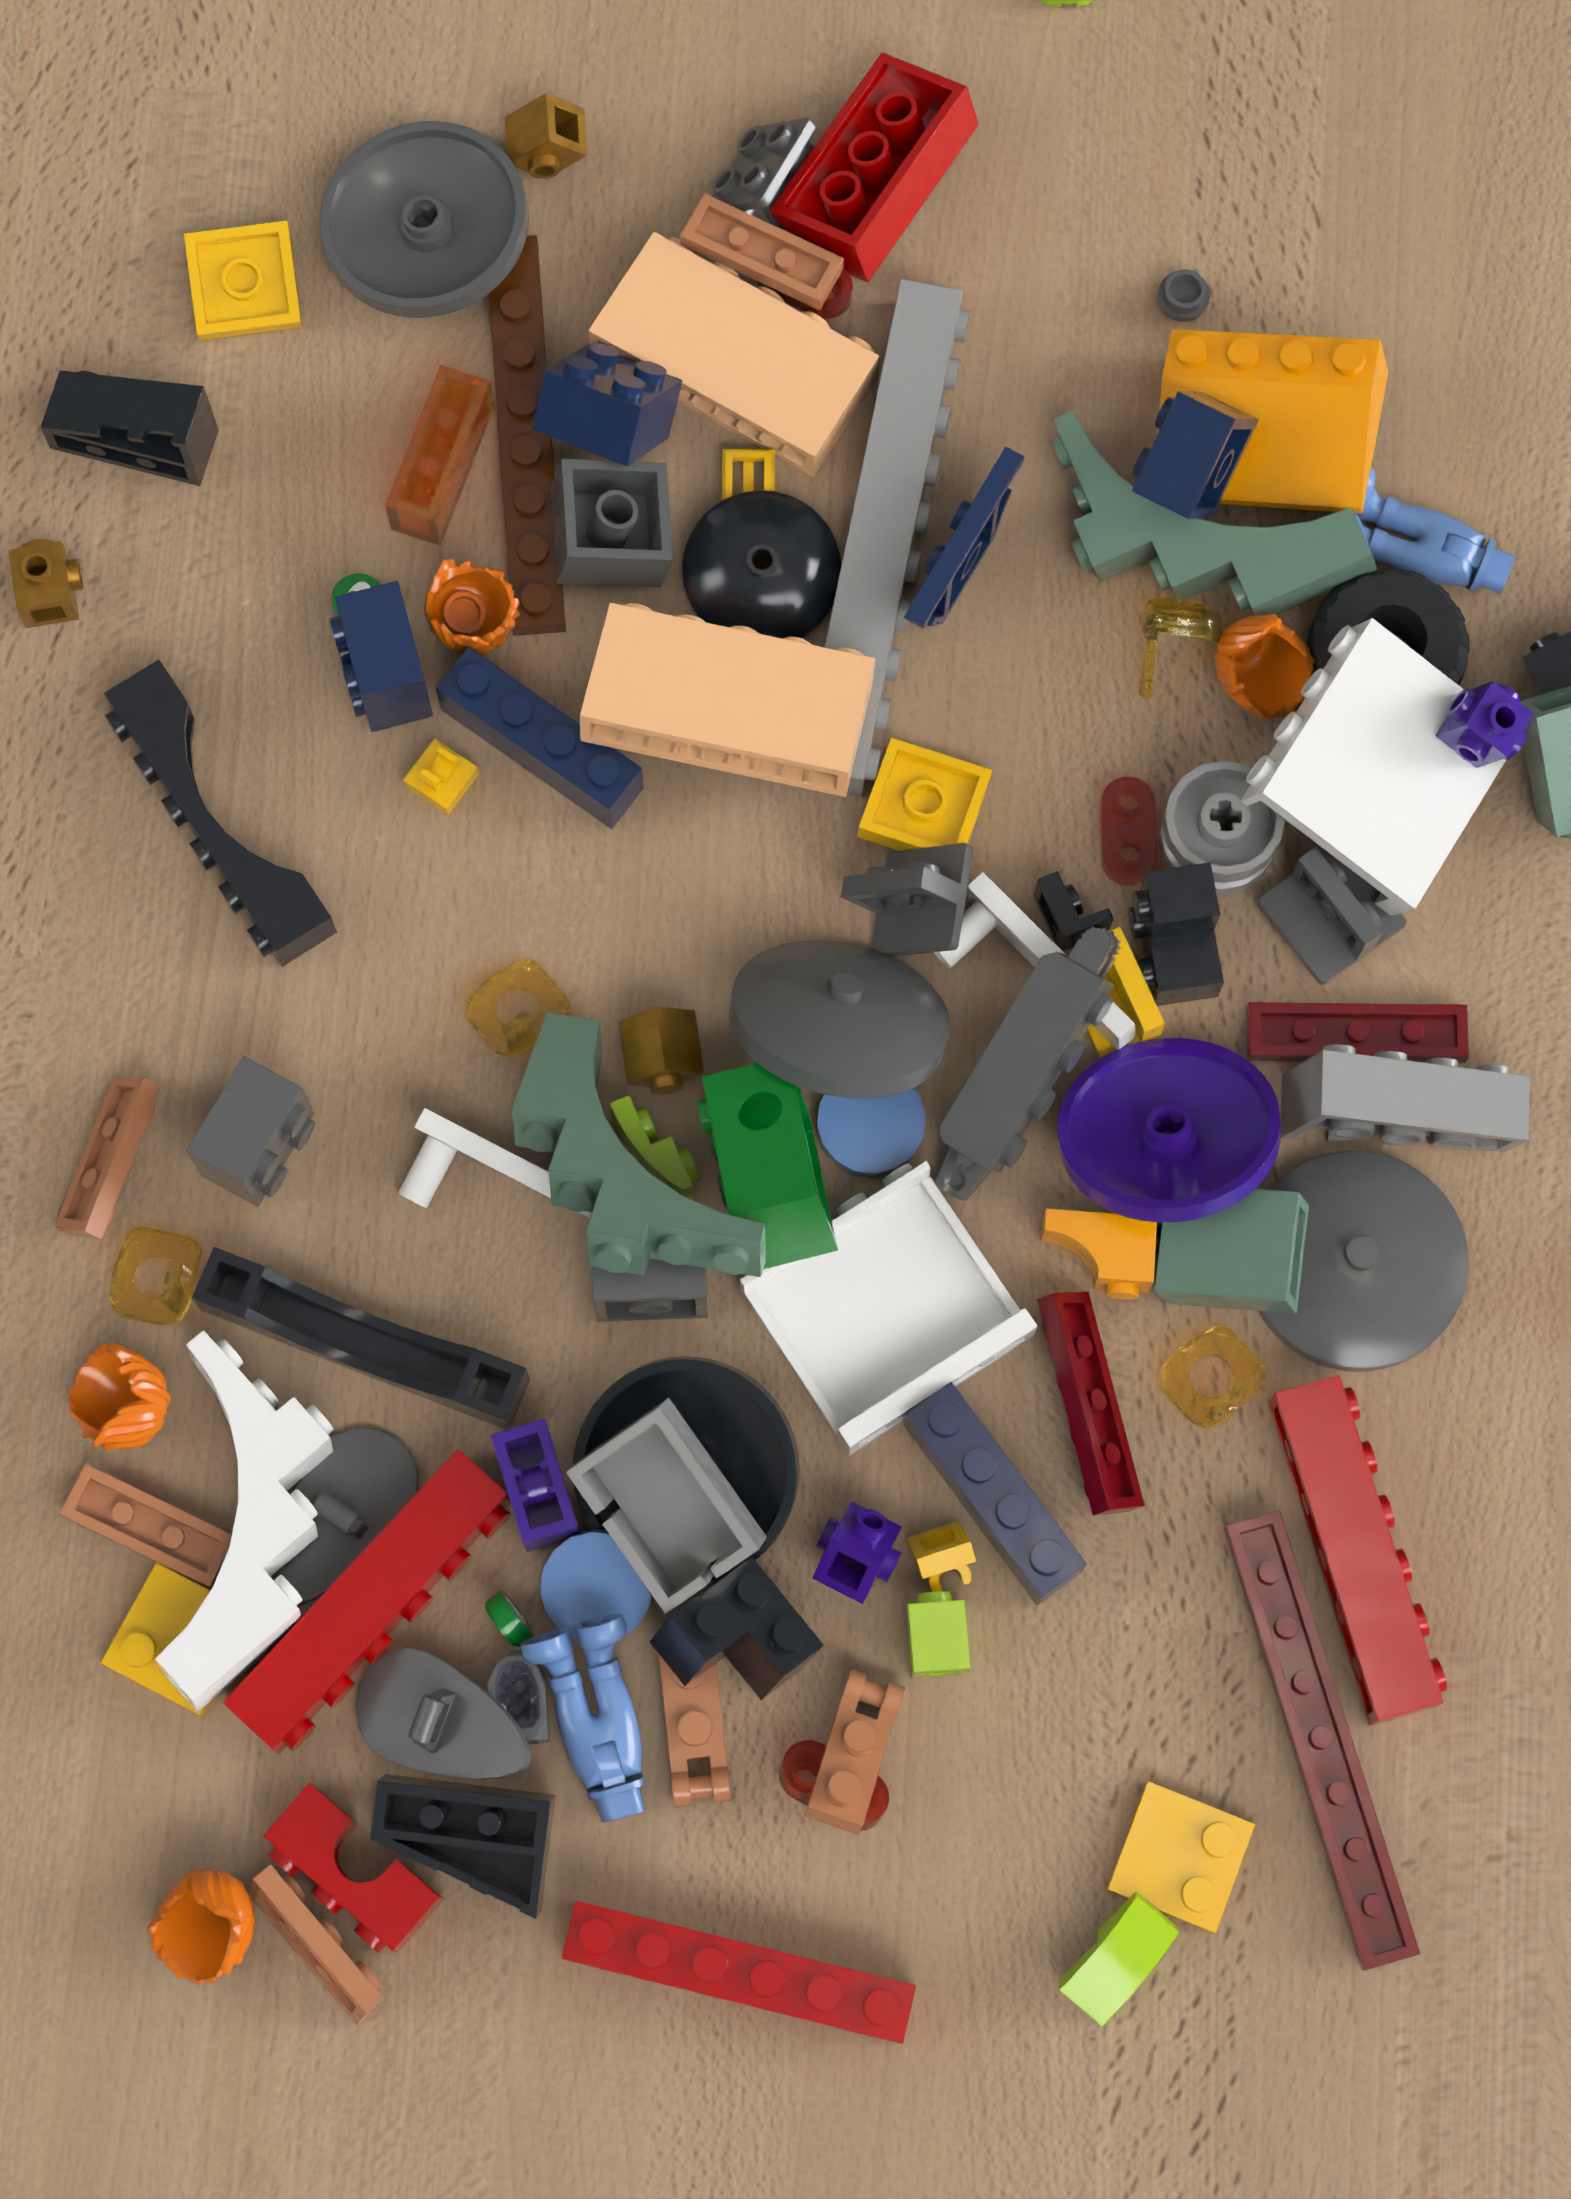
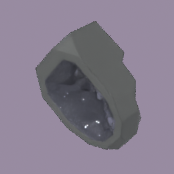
(523, 1693)

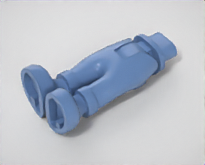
(1444, 546)
(602, 1745)

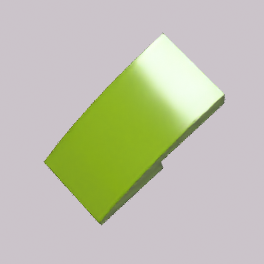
(660, 1158)
(1120, 1959)

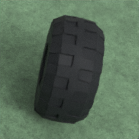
(1403, 605)

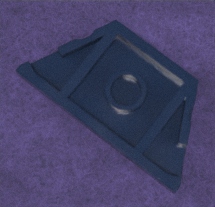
(974, 530)

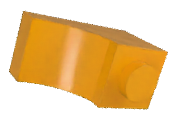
(1111, 1245)

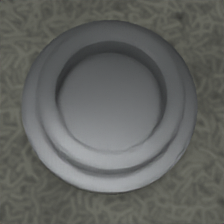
(1183, 295)

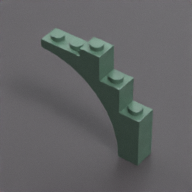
(1273, 564)
(592, 1172)

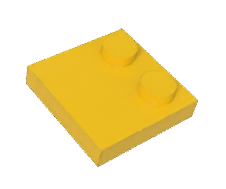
(243, 280)
(923, 799)
(152, 1623)
(1181, 1856)

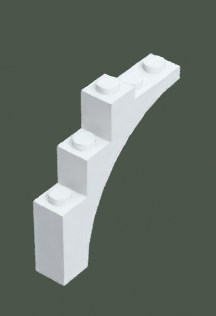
(246, 1607)

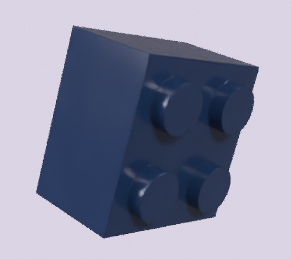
(607, 403)
(1192, 454)
(380, 657)

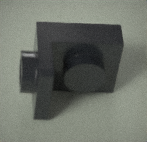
(1061, 911)

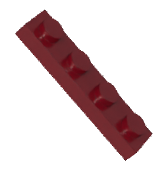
(1301, 1030)
(1090, 1403)

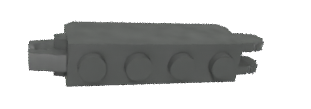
(1025, 1060)

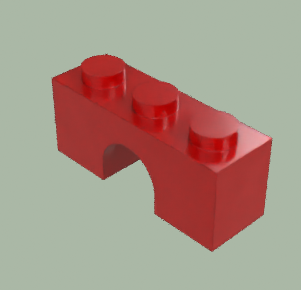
(311, 1839)

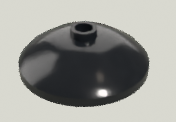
(777, 601)

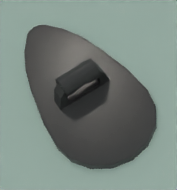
(355, 1499)
(437, 1719)

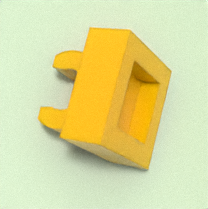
(441, 776)
(942, 1551)

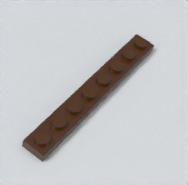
(525, 453)

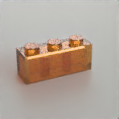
(440, 455)

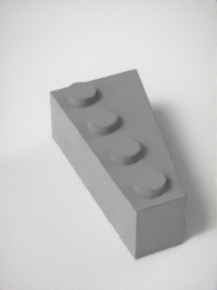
(1405, 1100)

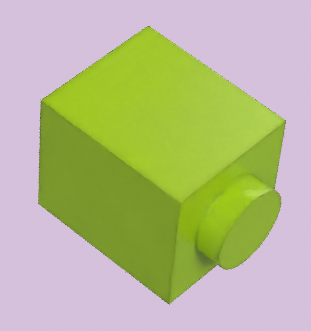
(937, 1635)

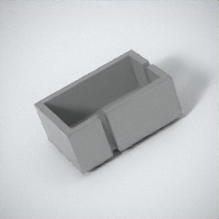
(672, 1503)

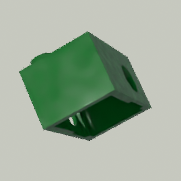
(768, 1161)

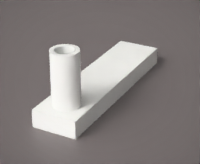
(994, 909)
(440, 1148)

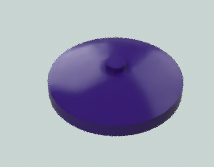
(1169, 1130)

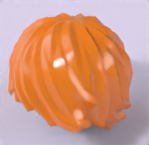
(470, 607)
(1263, 665)
(118, 1398)
(203, 1925)

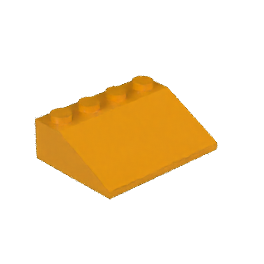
(1313, 406)

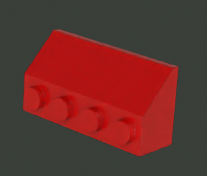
(877, 163)

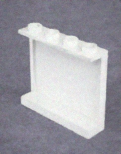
(1366, 766)
(889, 1310)

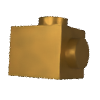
(546, 136)
(45, 582)
(661, 1048)

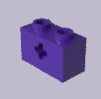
(535, 1485)

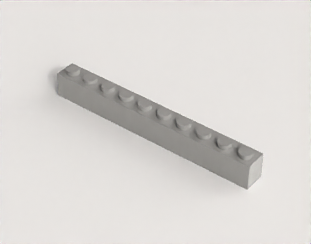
(891, 493)

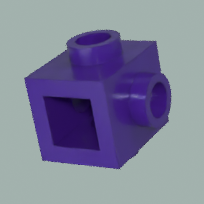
(1486, 724)
(857, 1552)

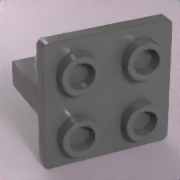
(764, 167)
(915, 898)
(1328, 915)

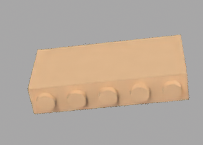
(739, 351)
(727, 698)

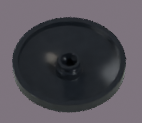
(728, 1415)

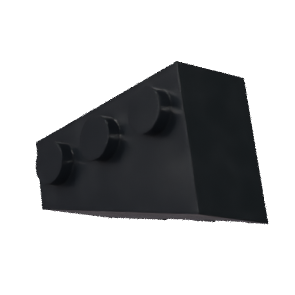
(132, 423)

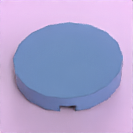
(871, 1133)
(592, 1580)

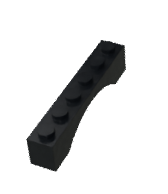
(277, 900)
(360, 1341)

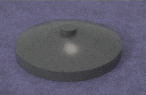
(424, 219)
(839, 1019)
(1377, 1263)

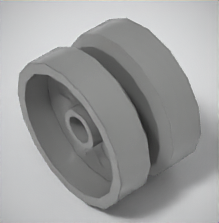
(1193, 823)

